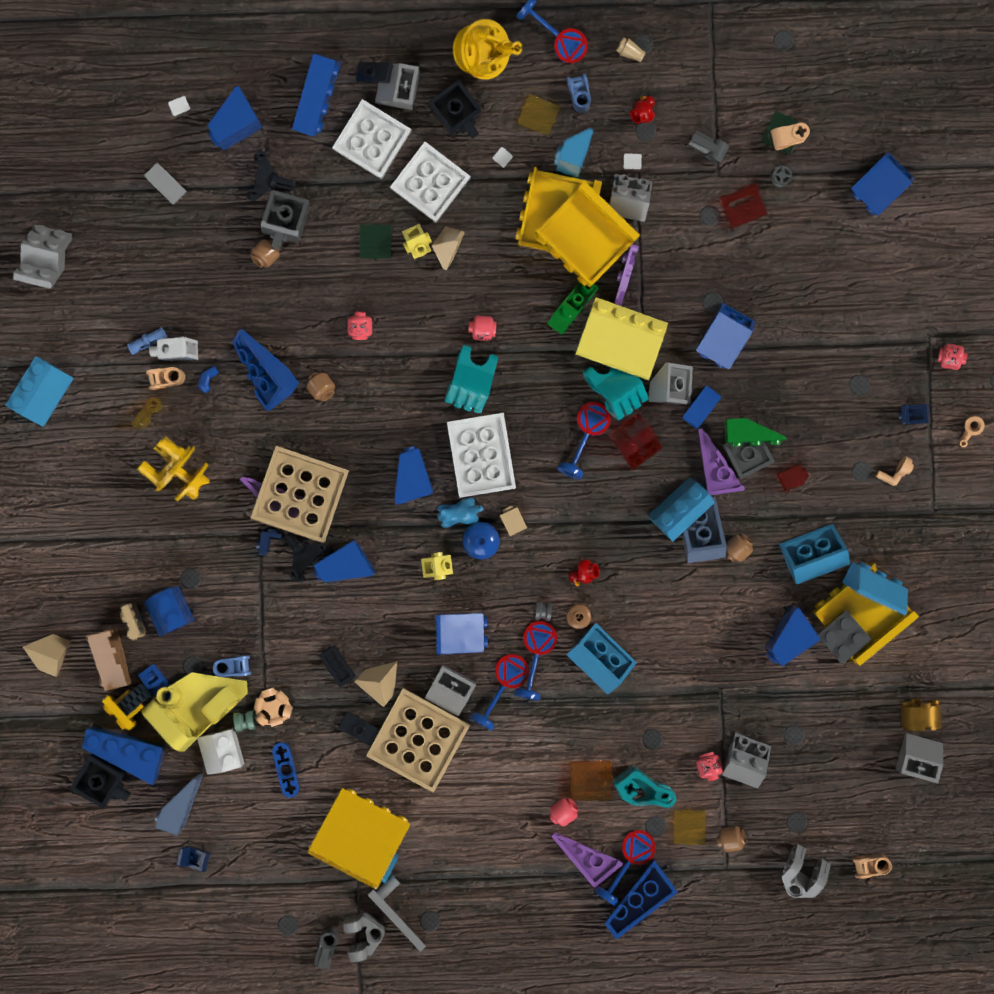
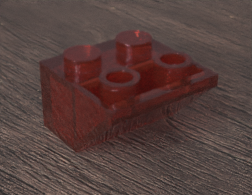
(635, 441)

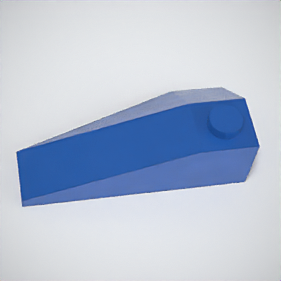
(270, 376)

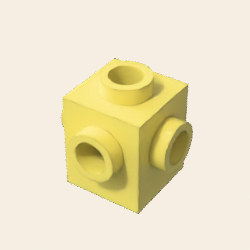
(416, 241)
(437, 566)

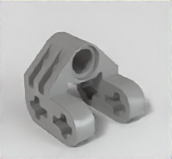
(798, 884)
(354, 923)

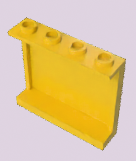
(543, 199)
(586, 235)
(874, 618)
(359, 838)

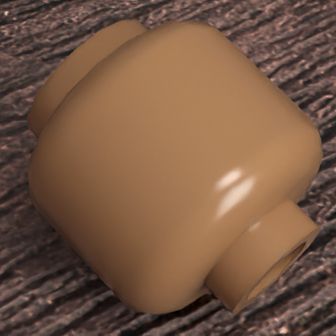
(263, 253)
(320, 386)
(739, 548)
(571, 616)
(731, 839)

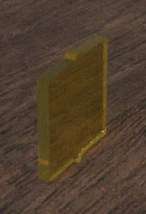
(538, 115)
(689, 827)

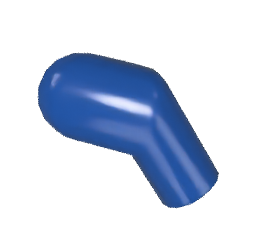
(204, 378)

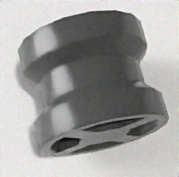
(783, 173)
(543, 610)

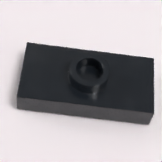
(374, 72)
(337, 665)
(359, 728)

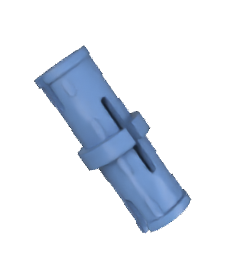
(146, 340)

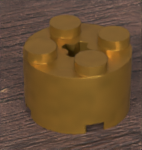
(921, 715)

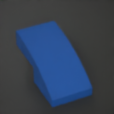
(701, 407)
(154, 680)

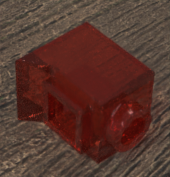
(792, 478)

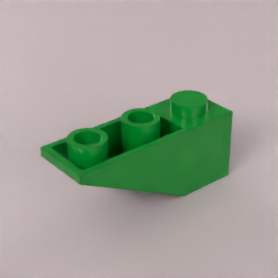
(571, 307)
(746, 431)

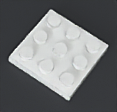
(371, 139)
(430, 182)

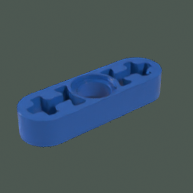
(294, 782)

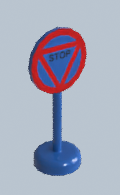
(569, 44)
(593, 421)
(539, 639)
(510, 672)
(638, 849)

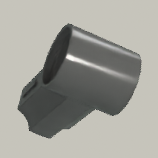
(712, 148)
(326, 948)

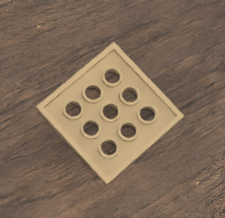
(287, 500)
(448, 745)

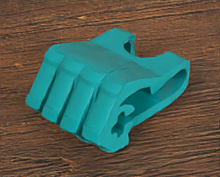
(471, 382)
(619, 388)
(651, 788)

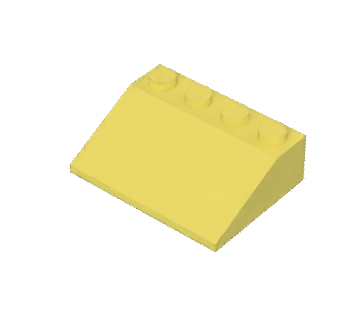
(622, 338)

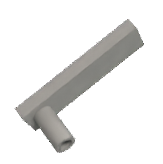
(378, 897)

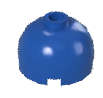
(481, 540)

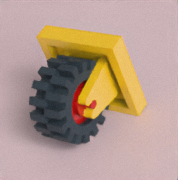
(127, 706)

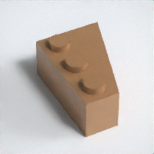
(109, 659)

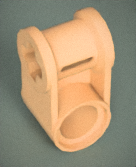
(786, 135)
(161, 378)
(869, 865)

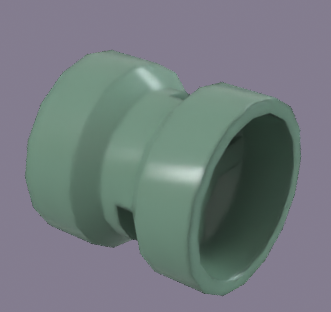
(244, 721)

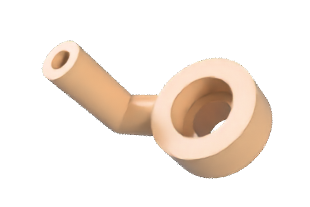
(971, 431)
(904, 467)

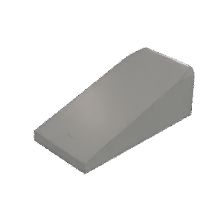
(165, 183)

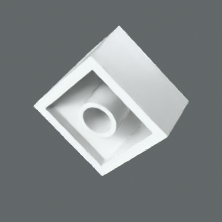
(221, 751)

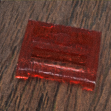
(745, 212)

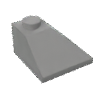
(672, 385)

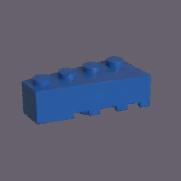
(316, 95)
(127, 752)
(643, 898)

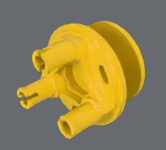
(483, 49)
(175, 458)

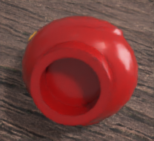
(642, 110)
(586, 572)

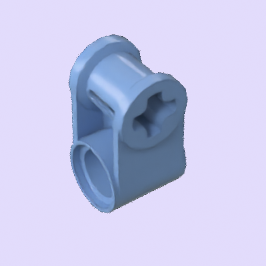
(579, 89)
(234, 666)

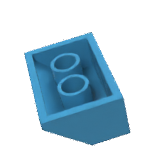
(572, 154)
(39, 391)
(681, 508)
(815, 554)
(877, 586)
(601, 659)

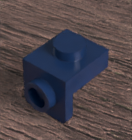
(914, 414)
(264, 543)
(193, 858)

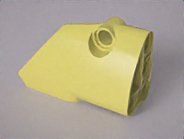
(193, 707)

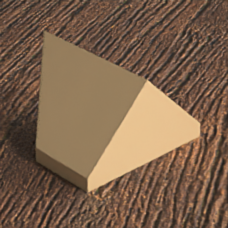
(447, 245)
(48, 653)
(379, 682)

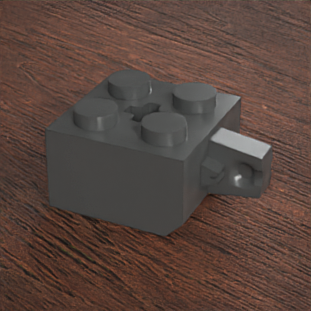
(284, 228)

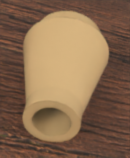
(629, 49)

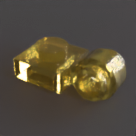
(143, 418)

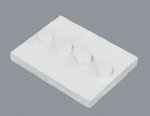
(481, 455)

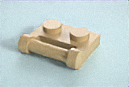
(131, 615)

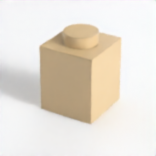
(513, 520)

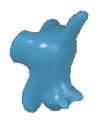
(462, 512)

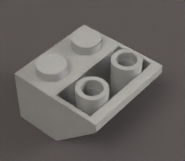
(401, 89)
(630, 197)
(450, 690)
(921, 758)
(746, 761)

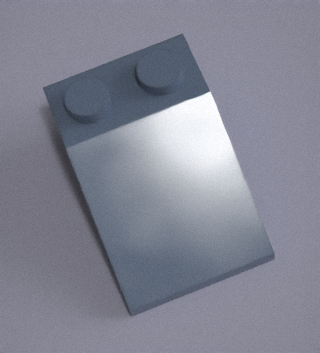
(705, 537)
(175, 814)

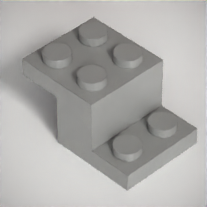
(42, 256)

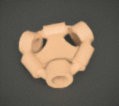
(272, 707)

